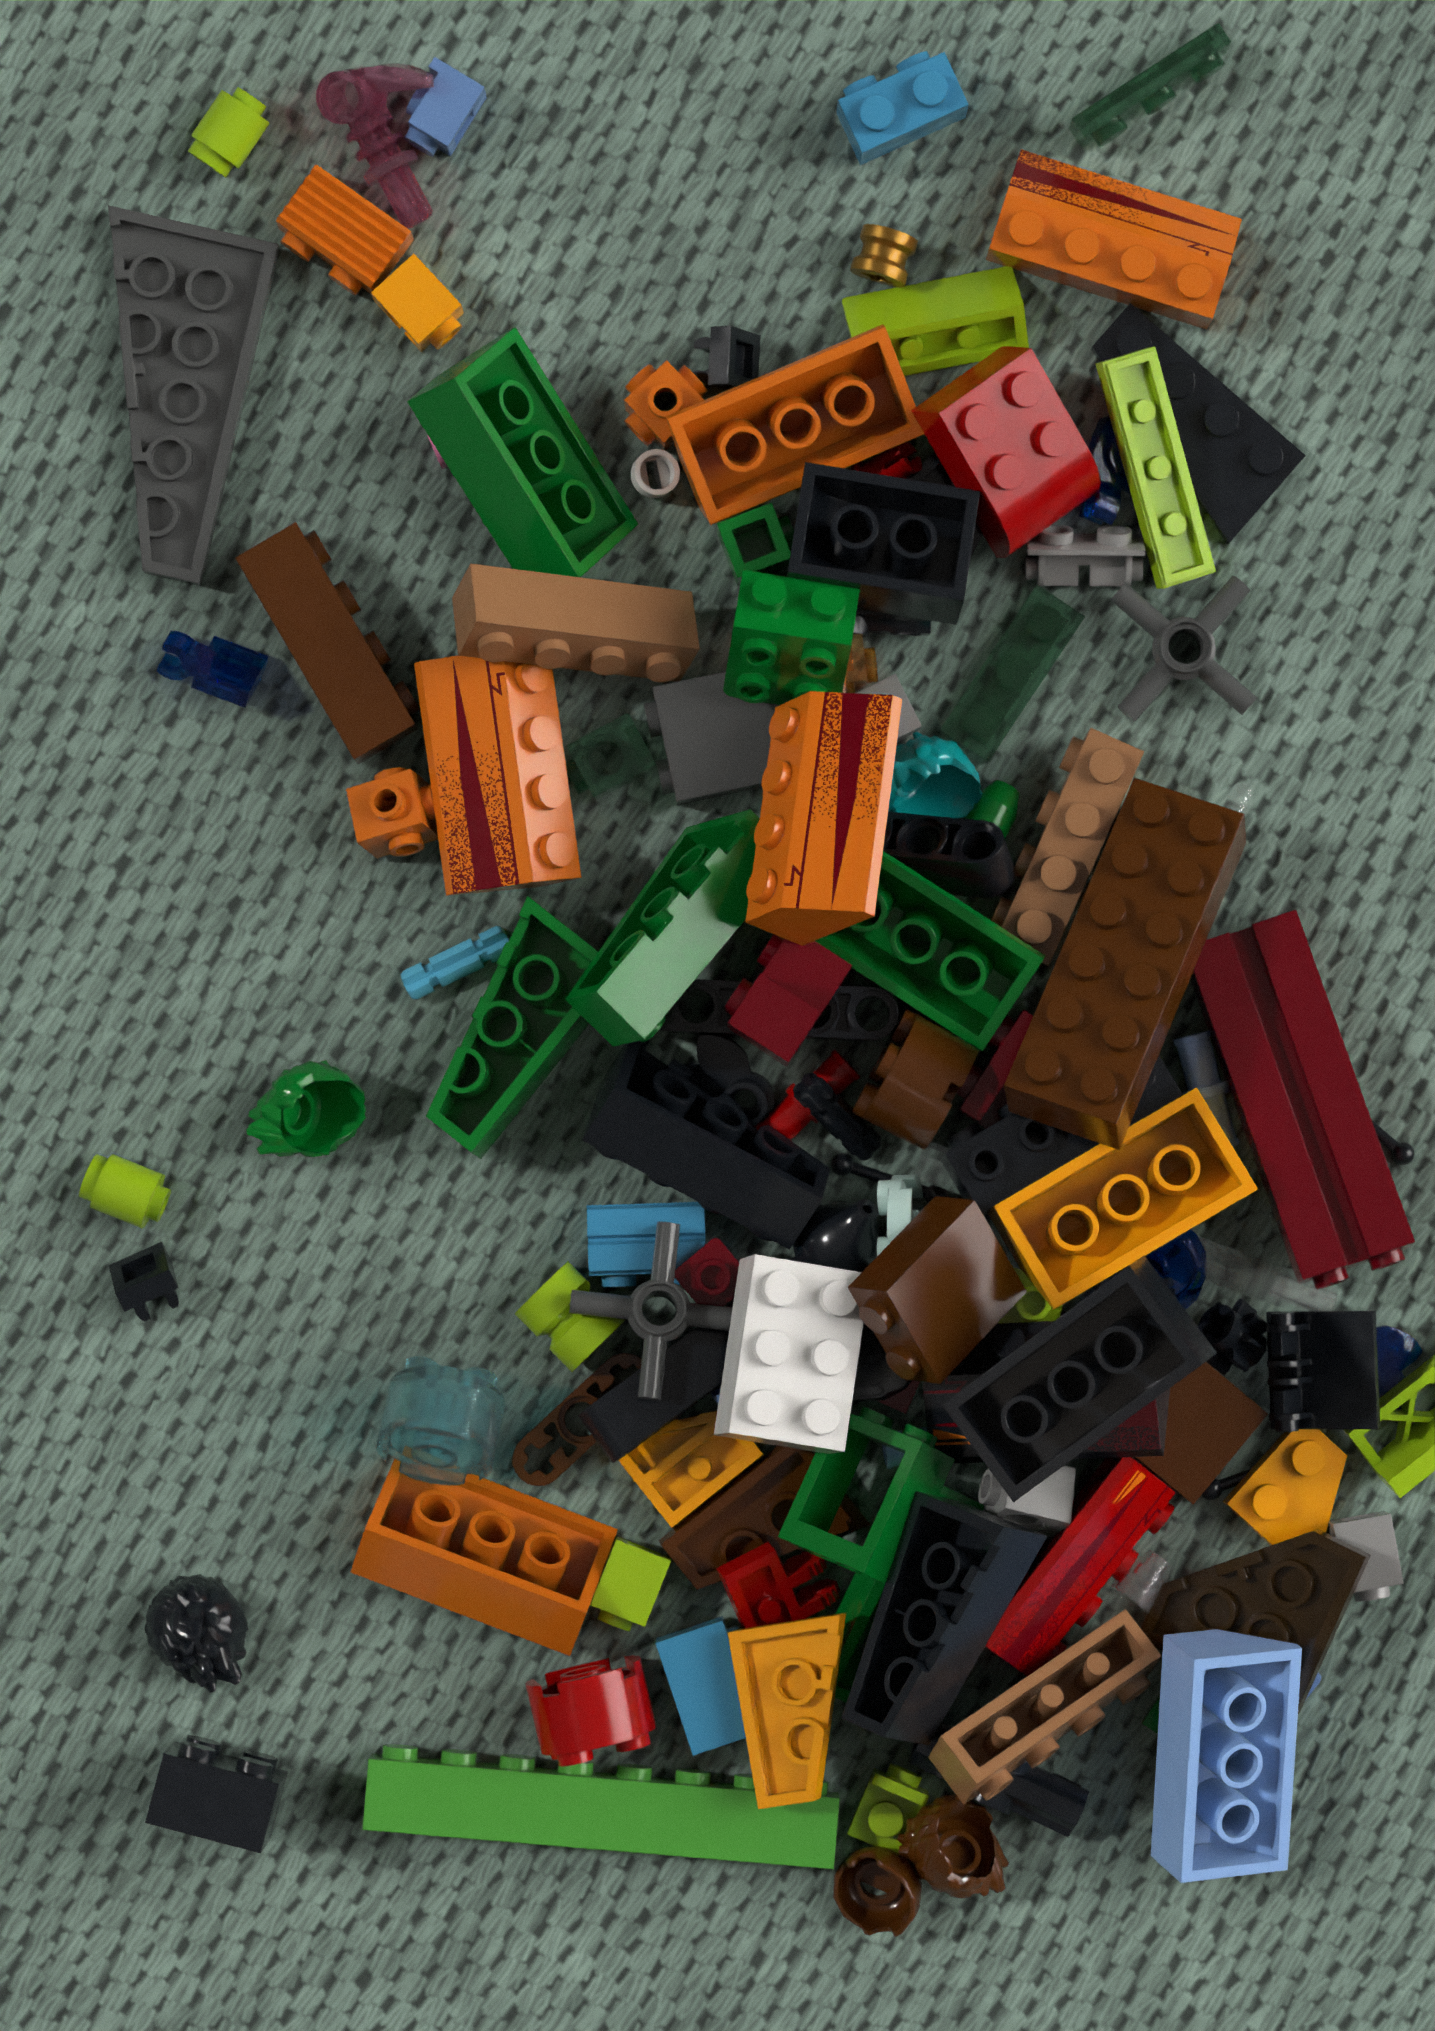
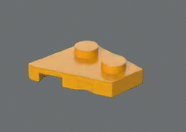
(687, 1465)
(1290, 1486)

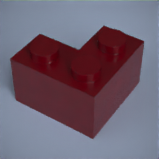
(786, 996)

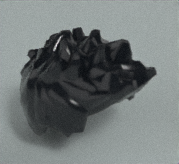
(198, 1630)

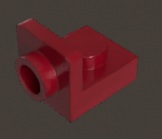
(709, 1274)

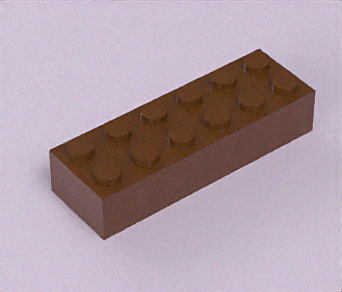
(1126, 963)

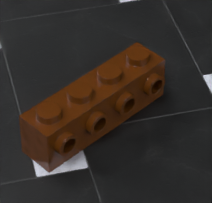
(327, 642)

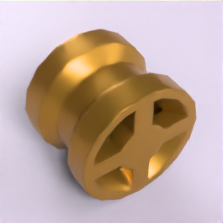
(884, 255)

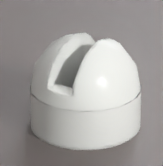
(665, 472)

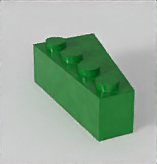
(515, 1031)

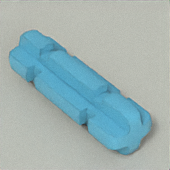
(454, 963)

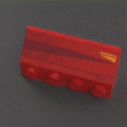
(1075, 1564)

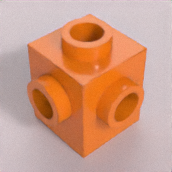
(645, 418)
(393, 813)

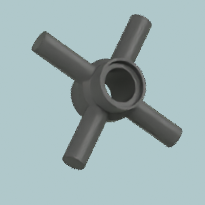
(1201, 630)
(631, 1306)

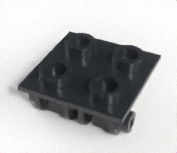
(1322, 1370)

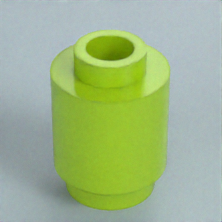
(229, 131)
(125, 1190)

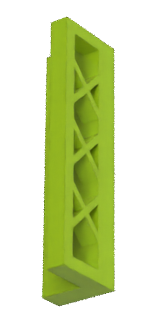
(1412, 1452)

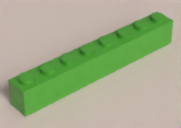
(593, 1808)

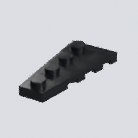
(1228, 447)

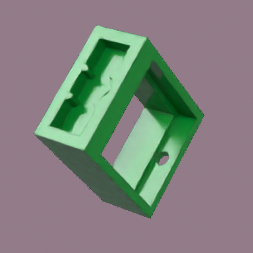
(829, 1477)

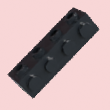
(1020, 1151)

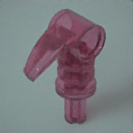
(371, 130)

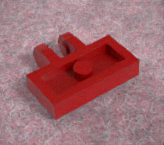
(763, 1587)

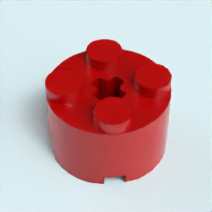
(591, 1709)

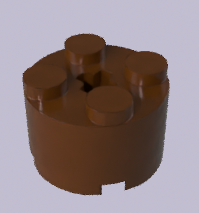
(915, 1080)

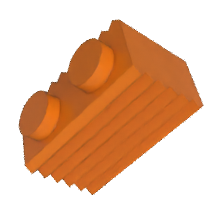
(343, 232)

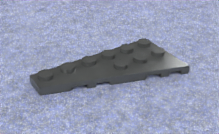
(188, 349)

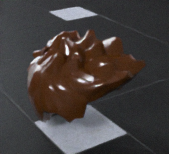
(954, 1848)

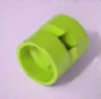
(571, 1334)

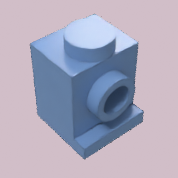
(443, 111)

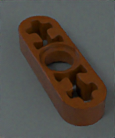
(540, 1438)

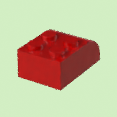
(1014, 443)

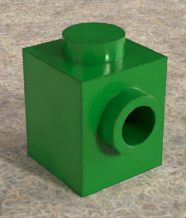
(756, 541)

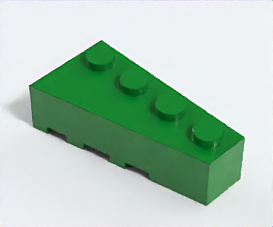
(670, 930)

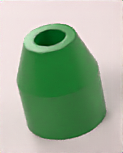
(997, 806)

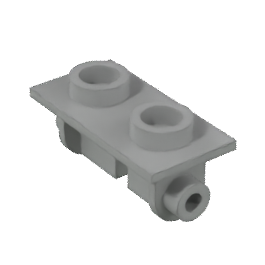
(1107, 553)

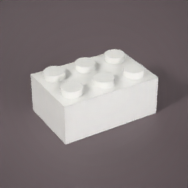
(790, 1355)

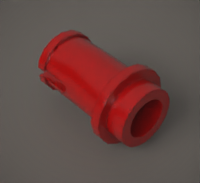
(892, 462)

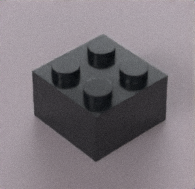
(217, 1794)

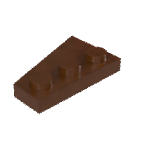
(748, 1516)

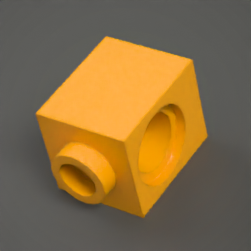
(419, 304)

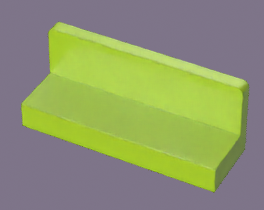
(944, 319)

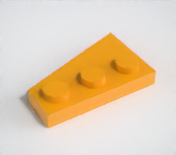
(787, 1703)

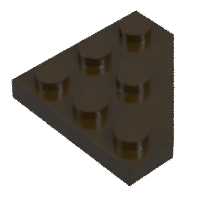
(1275, 1593)

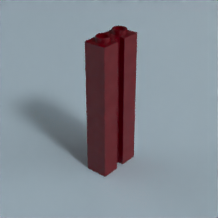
(1300, 1102)

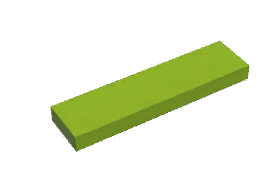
(1155, 467)

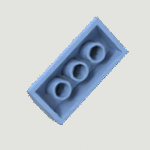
(1225, 1754)

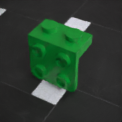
(789, 638)

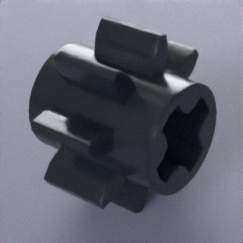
(1234, 1335)

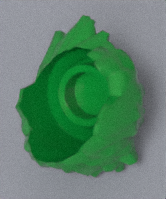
(308, 1111)

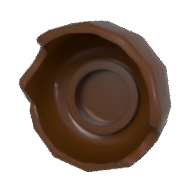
(887, 1872)

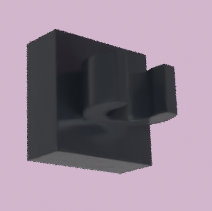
(731, 357)
(143, 1279)

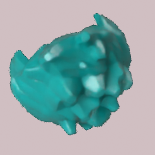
(933, 778)

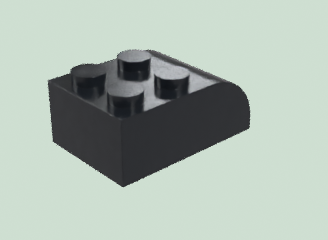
(888, 537)

